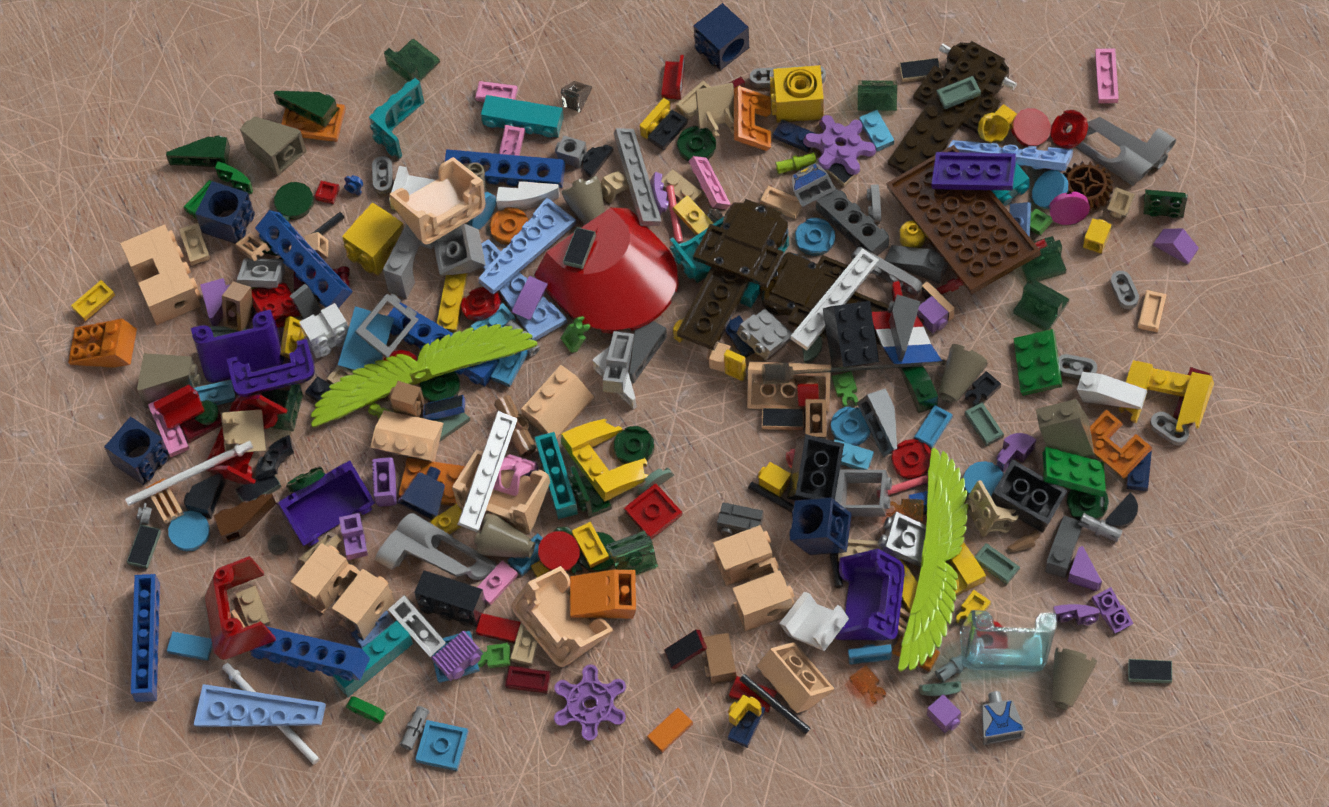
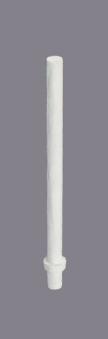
(237, 450)
(234, 676)

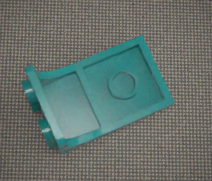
(394, 112)
(684, 253)

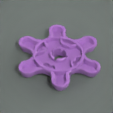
(831, 152)
(587, 689)

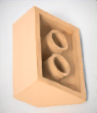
(557, 402)
(407, 436)
(794, 677)

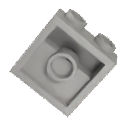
(261, 273)
(764, 334)
(903, 538)

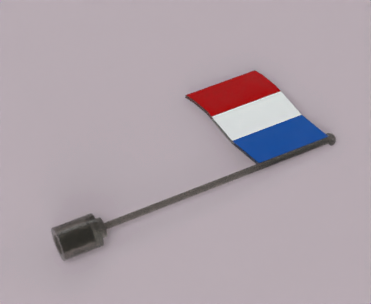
(918, 353)

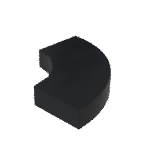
(277, 452)

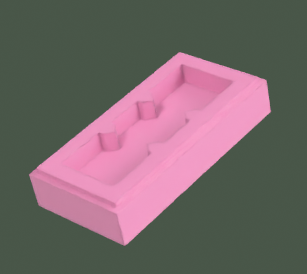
(495, 89)
(512, 140)
(497, 581)

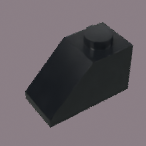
(205, 495)

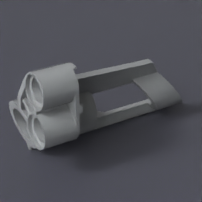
(1135, 156)
(421, 540)

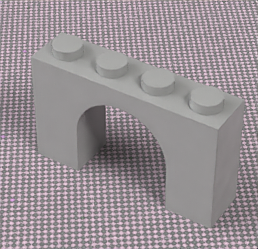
(399, 266)

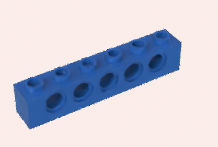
(515, 163)
(337, 289)
(478, 374)
(145, 638)
(314, 655)

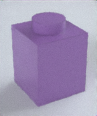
(934, 314)
(944, 714)

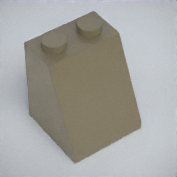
(273, 143)
(164, 375)
(1066, 428)

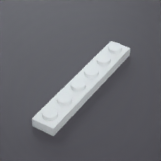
(837, 295)
(487, 471)

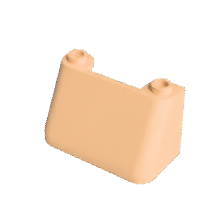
(441, 204)
(516, 510)
(545, 613)

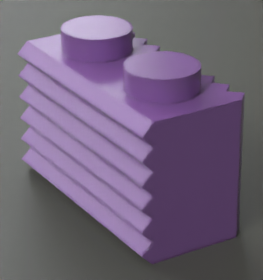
(384, 482)
(457, 656)

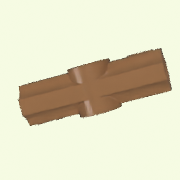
(520, 435)

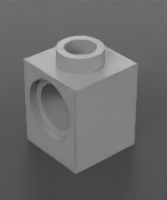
(572, 158)

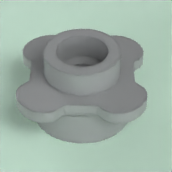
(144, 514)

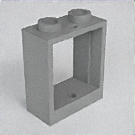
(374, 341)
(864, 476)

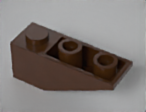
(240, 520)

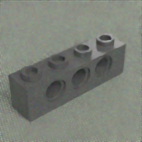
(853, 232)

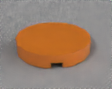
(507, 224)

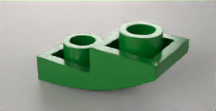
(237, 178)

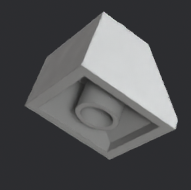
(459, 251)

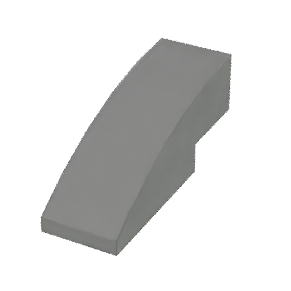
(618, 362)

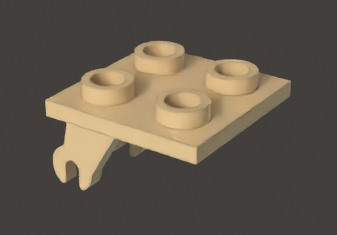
(715, 107)
(243, 427)
(985, 512)

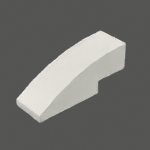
(526, 195)

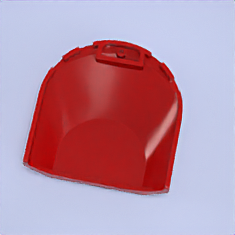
(624, 277)

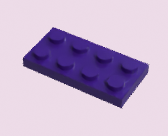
(974, 171)

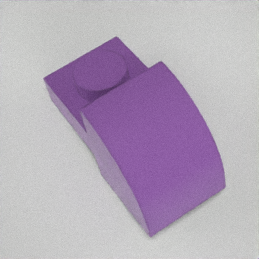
(1017, 447)
(353, 536)

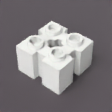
(325, 330)

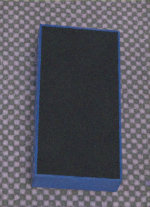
(444, 408)

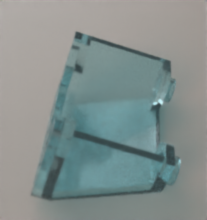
(1004, 647)

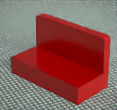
(673, 79)
(179, 406)

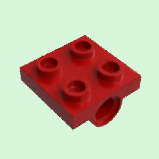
(277, 301)

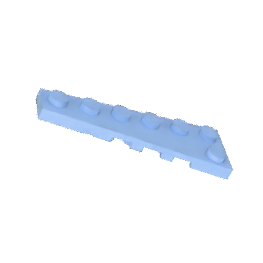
(1052, 159)
(537, 234)
(546, 316)
(245, 708)

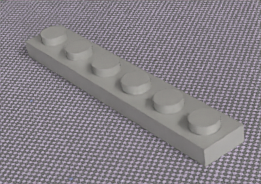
(637, 177)

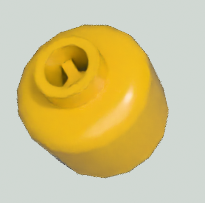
(911, 235)

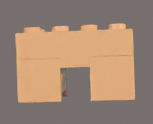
(161, 274)
(750, 557)
(360, 593)

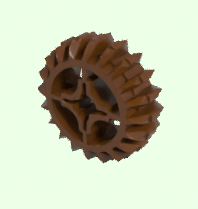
(1098, 181)

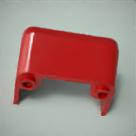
(237, 468)
(228, 633)

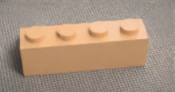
(785, 394)

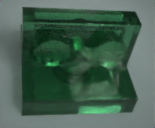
(877, 95)
(1047, 264)
(1040, 305)
(633, 553)

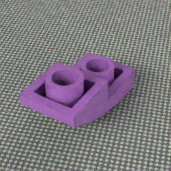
(659, 195)
(529, 297)
(1112, 611)
(1082, 613)

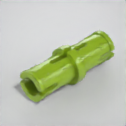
(795, 163)

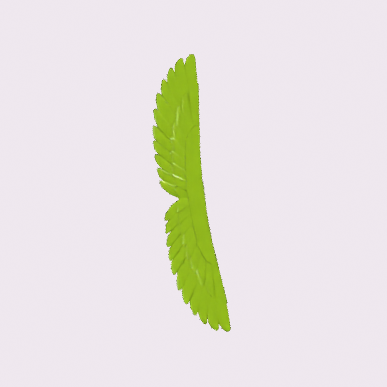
(436, 359)
(937, 579)

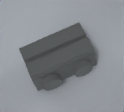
(737, 519)

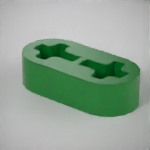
(366, 710)

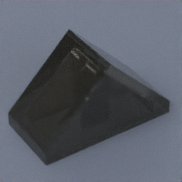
(575, 95)

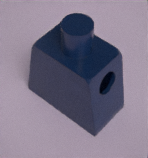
(424, 493)

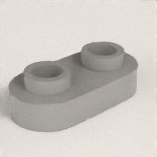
(382, 176)
(874, 210)
(1124, 291)
(1077, 365)
(1169, 428)

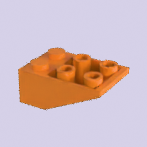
(103, 344)
(603, 594)

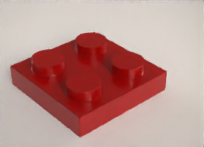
(653, 511)

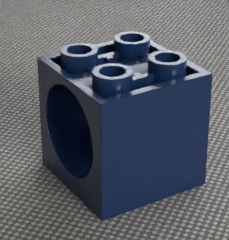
(721, 36)
(220, 199)
(130, 437)
(830, 536)

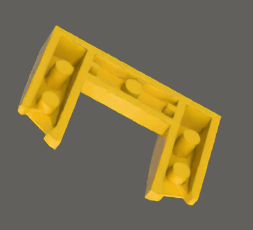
(1194, 388)
(607, 483)
(967, 569)

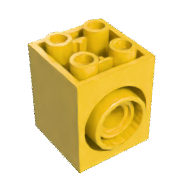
(797, 93)
(372, 238)

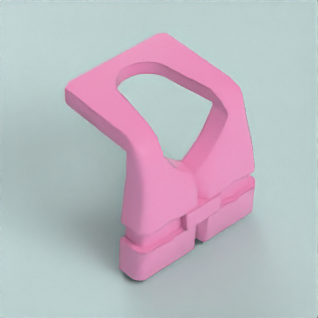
(520, 466)

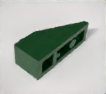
(311, 105)
(202, 152)
(920, 388)

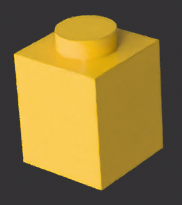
(1097, 235)
(774, 479)

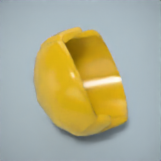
(993, 127)

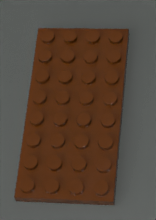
(964, 226)

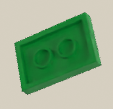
(1037, 362)
(1073, 471)

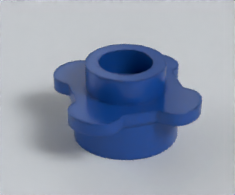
(353, 184)

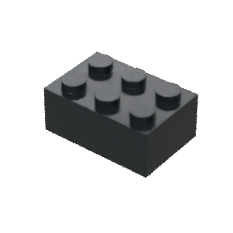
(850, 334)
(815, 468)
(1028, 495)
(450, 599)

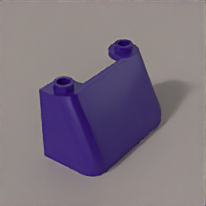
(254, 346)
(251, 383)
(321, 504)
(872, 595)

